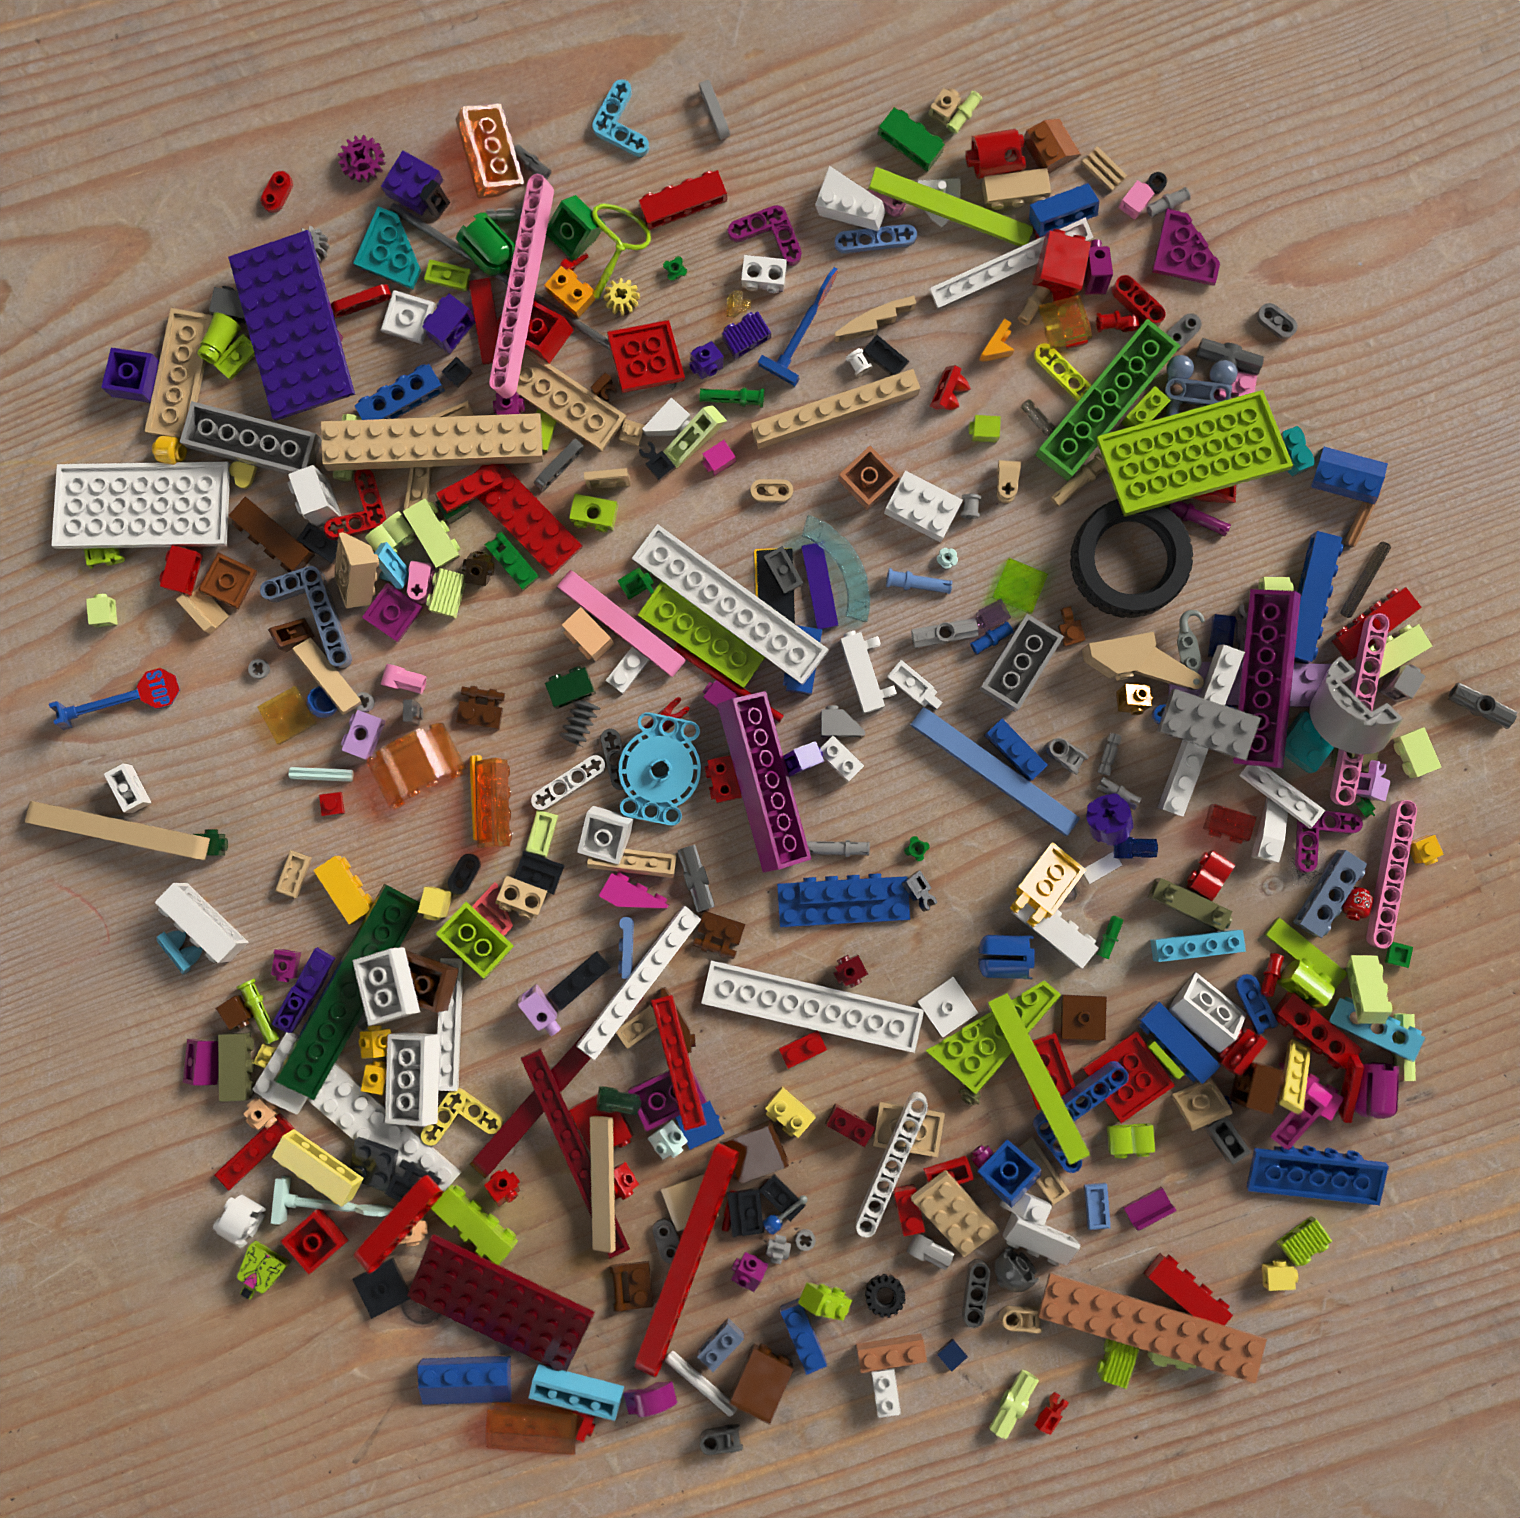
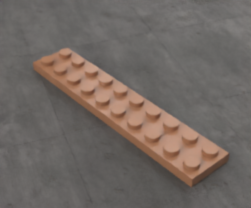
(1152, 1327)

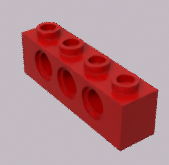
(1286, 1012)

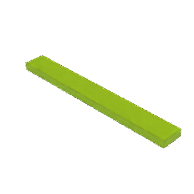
(950, 207)
(1038, 1079)

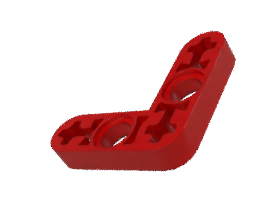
(364, 516)

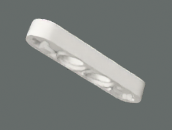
(566, 779)

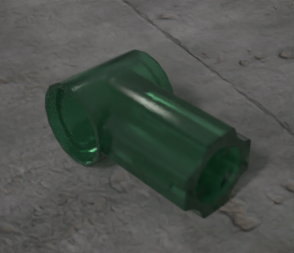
(612, 1100)

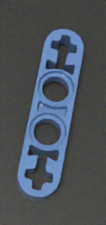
(876, 243)

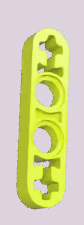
(1063, 378)

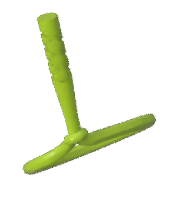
(619, 245)

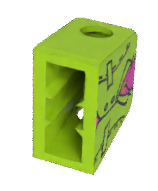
(260, 1269)

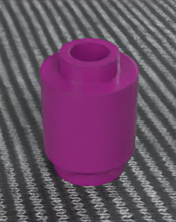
(981, 1155)

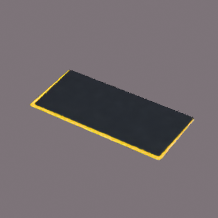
(768, 588)

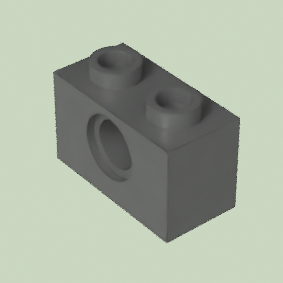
(1227, 1140)

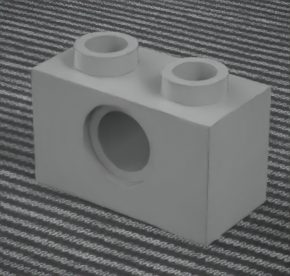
(1402, 683)

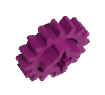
(361, 155)

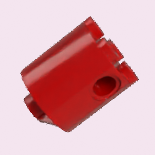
(989, 156)

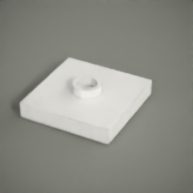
(406, 316)
(947, 1006)

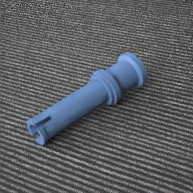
(908, 581)

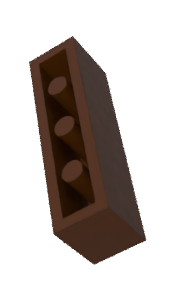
(271, 535)

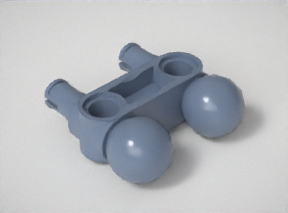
(1197, 392)

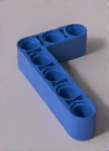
(1092, 1098)

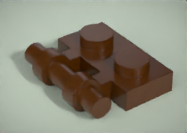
(480, 714)
(721, 928)

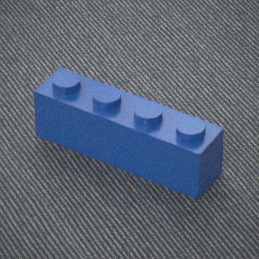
(1178, 1042)

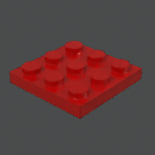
(645, 356)
(1145, 1076)

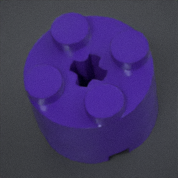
(1109, 819)

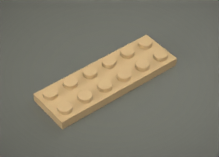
(178, 373)
(567, 401)

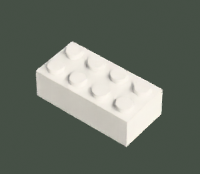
(201, 923)
(412, 1079)

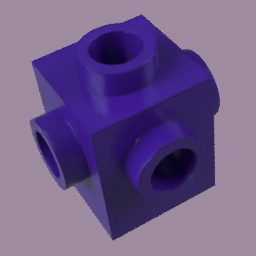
(706, 360)

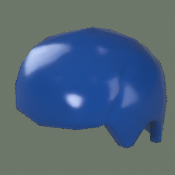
(320, 703)

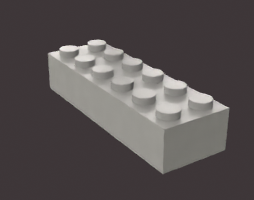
(249, 439)

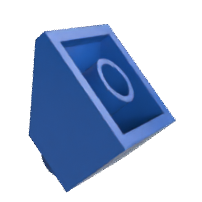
(1009, 1173)

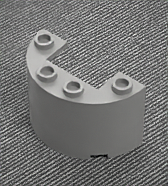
(1345, 719)

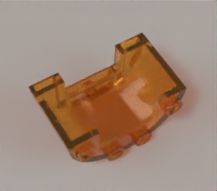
(414, 763)

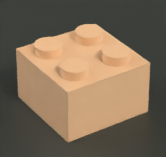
(588, 634)

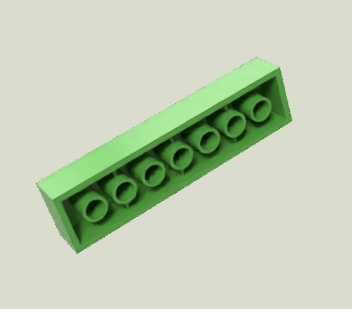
(1107, 399)

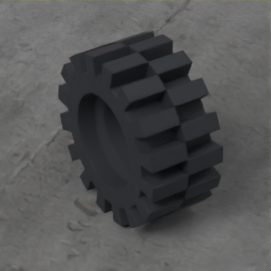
(885, 1282)

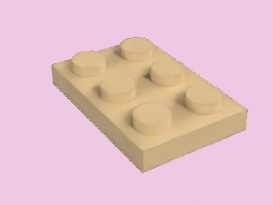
(928, 1137)

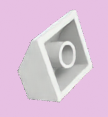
(605, 834)

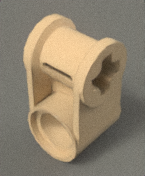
(1008, 477)
(1025, 1319)

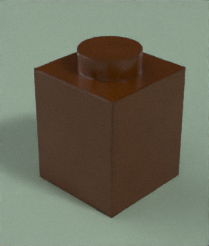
(235, 1013)

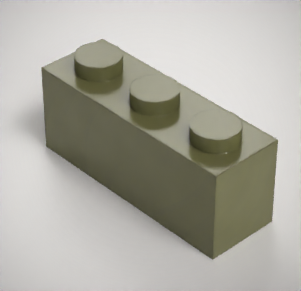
(235, 1066)

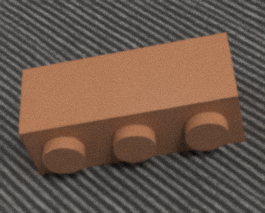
(891, 1353)

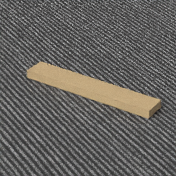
(602, 1183)

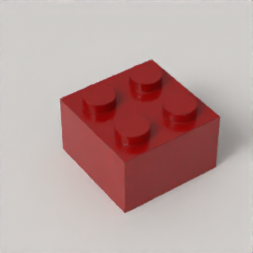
(314, 1240)

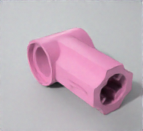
(397, 677)

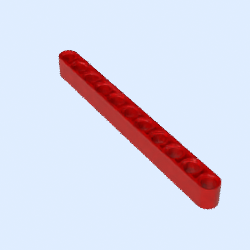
(686, 1260)

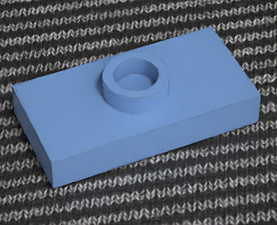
(1097, 1206)

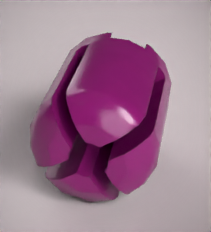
(1378, 1091)

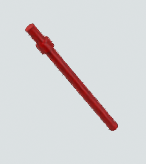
(720, 677)

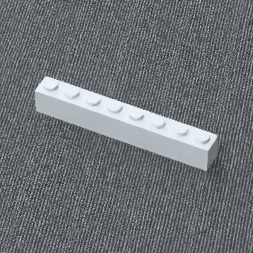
(1192, 756)

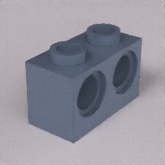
(720, 1345)

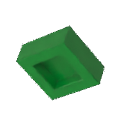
(1399, 954)

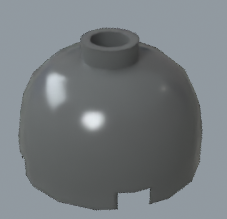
(1014, 1271)

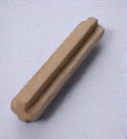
(1359, 524)

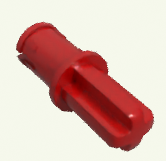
(1272, 975)

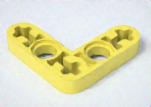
(462, 1109)

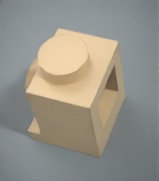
(944, 112)

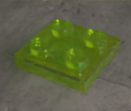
(1020, 585)

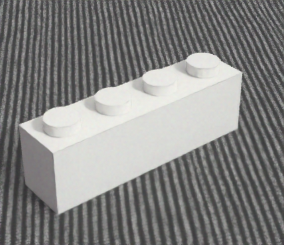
(1062, 936)

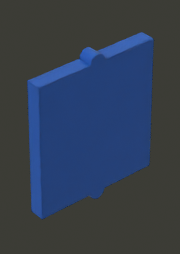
(703, 1133)

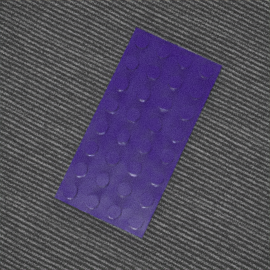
(291, 325)

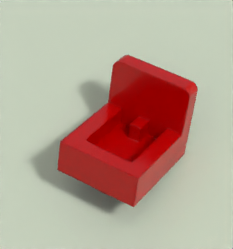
(586, 1427)

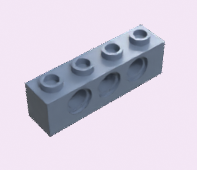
(1319, 896)

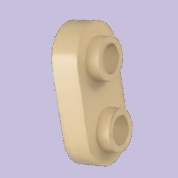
(771, 489)

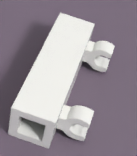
(862, 672)

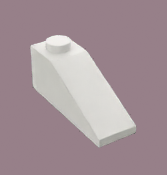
(1270, 833)

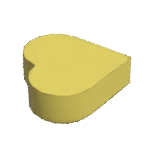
(242, 473)

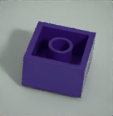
(407, 181)
(448, 323)
(130, 375)

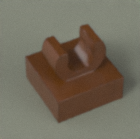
(602, 385)

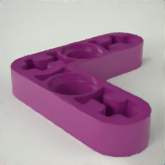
(775, 226)
(1320, 826)

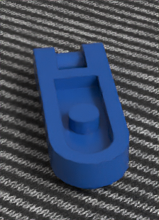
(1255, 1003)

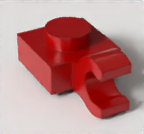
(1050, 1416)

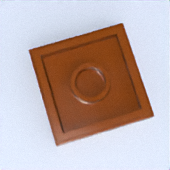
(228, 580)

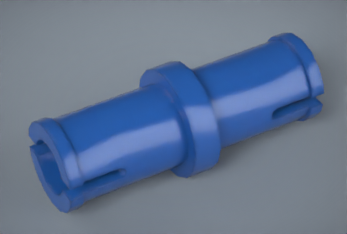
(991, 638)

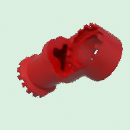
(1113, 320)

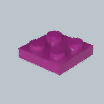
(392, 612)

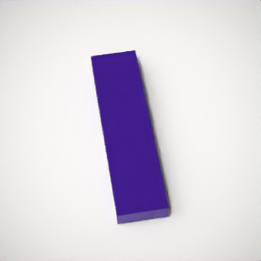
(819, 586)

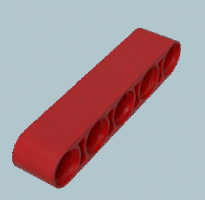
(398, 1224)

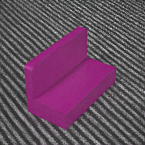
(201, 1062)
(1149, 1209)

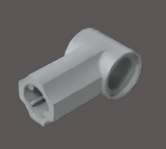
(924, 1248)

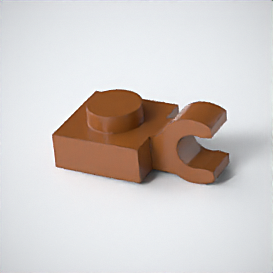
(1071, 629)

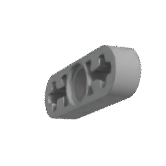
(714, 109)

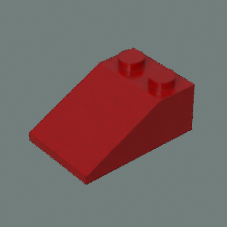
(545, 332)

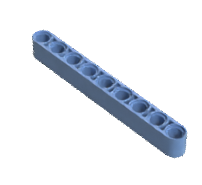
(995, 771)

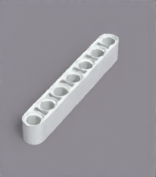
(887, 1174)

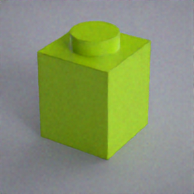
(985, 428)

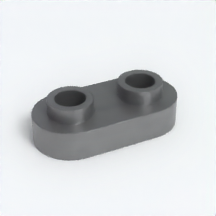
(1277, 319)
(1185, 331)
(667, 1241)

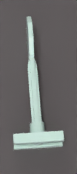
(283, 1200)

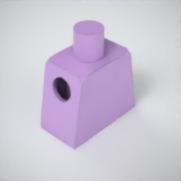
(534, 1002)

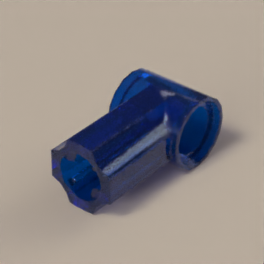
(1136, 848)

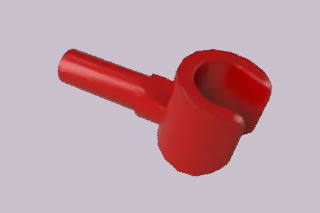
(571, 265)

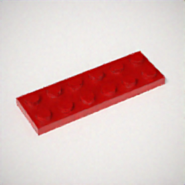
(530, 521)

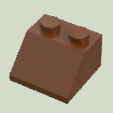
(1050, 144)

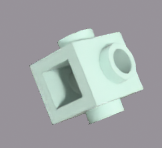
(668, 1140)

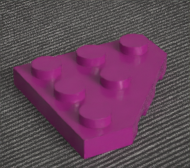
(1184, 251)

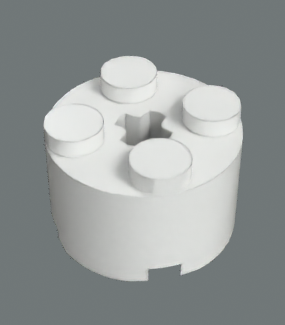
(239, 1220)

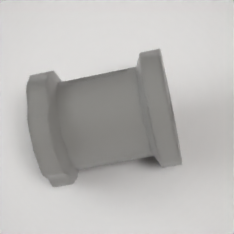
(970, 506)

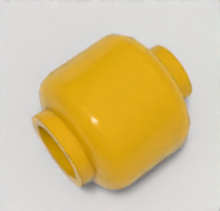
(168, 450)

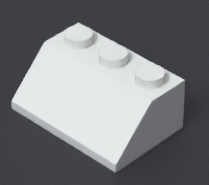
(1208, 1013)
(274, 1092)
(1040, 1240)

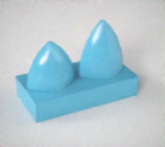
(392, 566)
(184, 958)

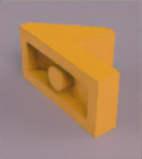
(996, 348)

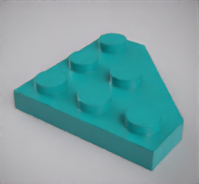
(388, 250)

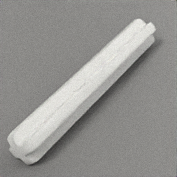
(700, 1383)

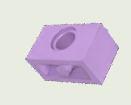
(373, 728)

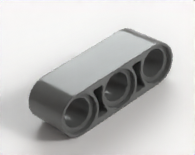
(975, 1304)

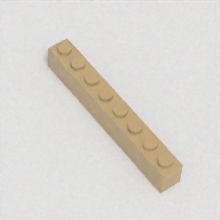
(835, 409)

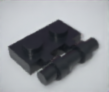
(401, 1185)

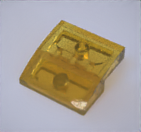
(1065, 321)

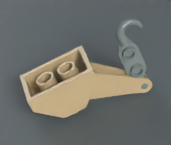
(1139, 656)

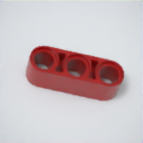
(1136, 291)

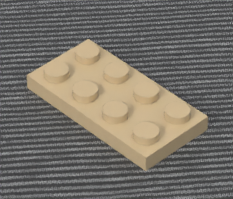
(954, 1213)

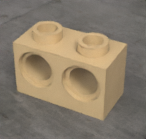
(523, 891)

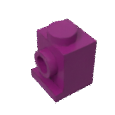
(292, 961)

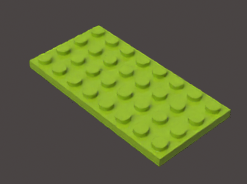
(1194, 453)

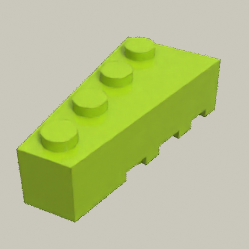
(475, 1225)

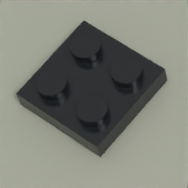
(374, 1163)

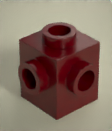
(859, 970)

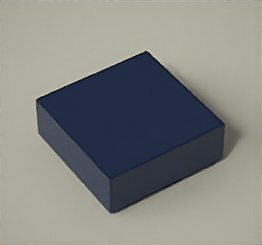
(952, 1354)

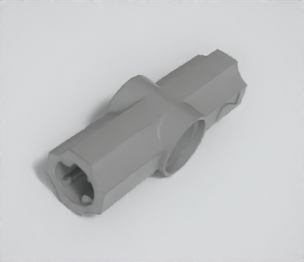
(958, 631)

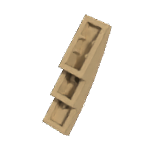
(867, 323)

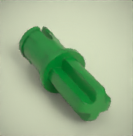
(1110, 937)

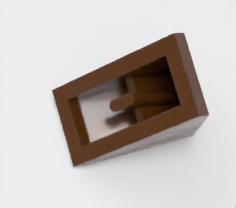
(291, 634)

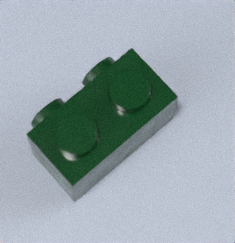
(570, 687)

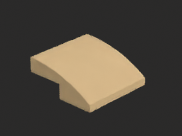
(680, 1199)

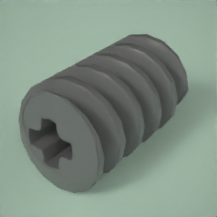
(579, 722)

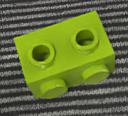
(825, 1301)

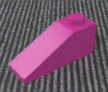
(1295, 1125)

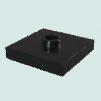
(382, 1288)

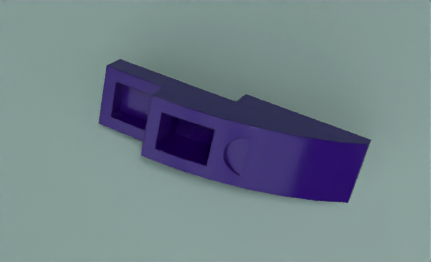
(304, 992)

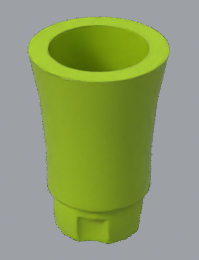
(218, 337)

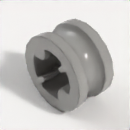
(266, 668)
(371, 702)
(806, 1233)

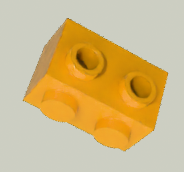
(569, 291)

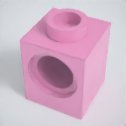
(1136, 199)

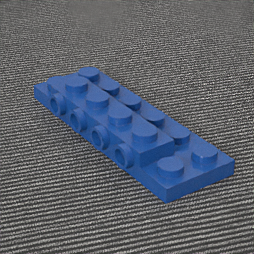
(843, 900)
(1317, 1174)

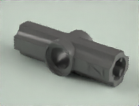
(1232, 352)
(1493, 710)
(696, 878)

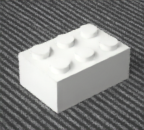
(314, 495)
(923, 506)
(386, 986)

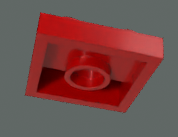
(1241, 1052)

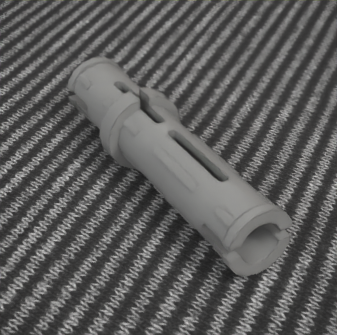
(839, 848)

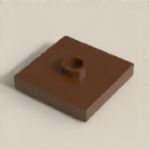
(1083, 1017)

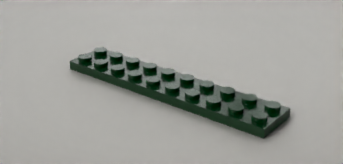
(341, 1000)

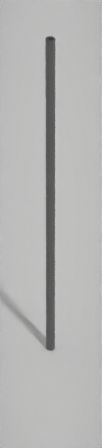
(502, 277)

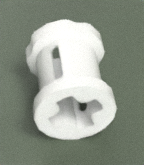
(858, 362)

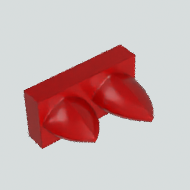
(950, 380)

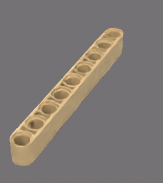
(117, 830)

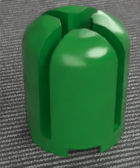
(486, 245)

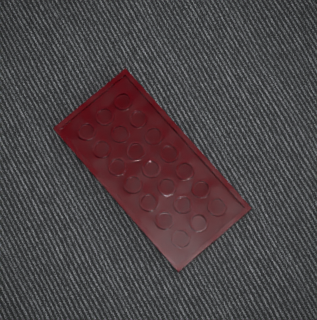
(499, 1304)

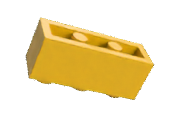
(344, 889)

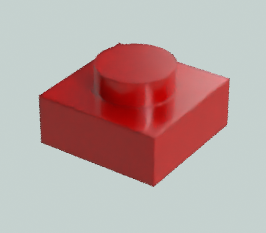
(331, 804)

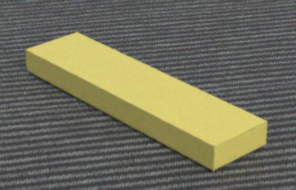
(1295, 1076)

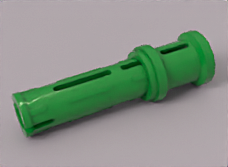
(742, 396)

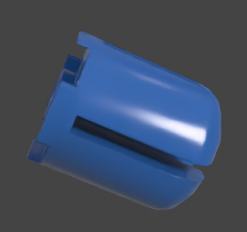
(1006, 967)

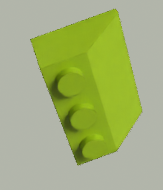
(475, 940)

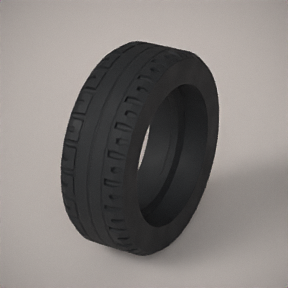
(1120, 604)

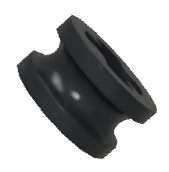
(1161, 177)

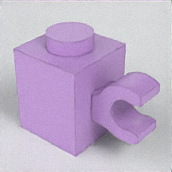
(1371, 784)

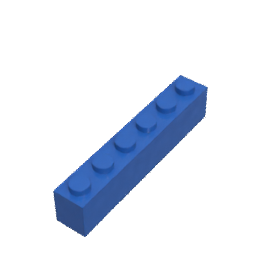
(1315, 590)

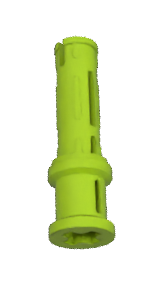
(254, 1001)

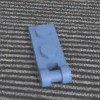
(625, 965)

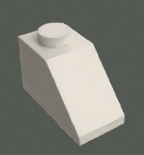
(667, 421)
(1030, 1208)

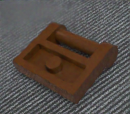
(639, 1285)

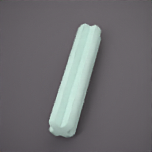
(321, 774)

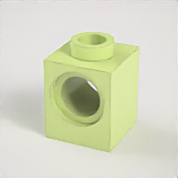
(101, 611)

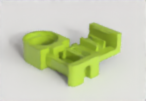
(102, 555)

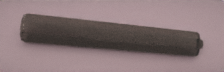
(1365, 579)

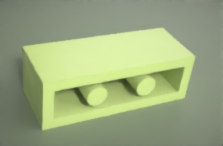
(432, 532)
(1401, 648)
(1368, 989)

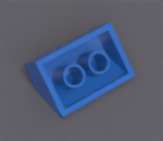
(1349, 475)

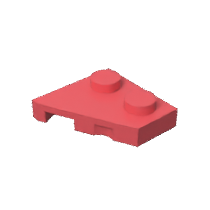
(491, 912)

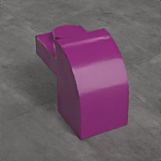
(650, 1400)

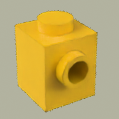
(1425, 850)
(375, 1078)

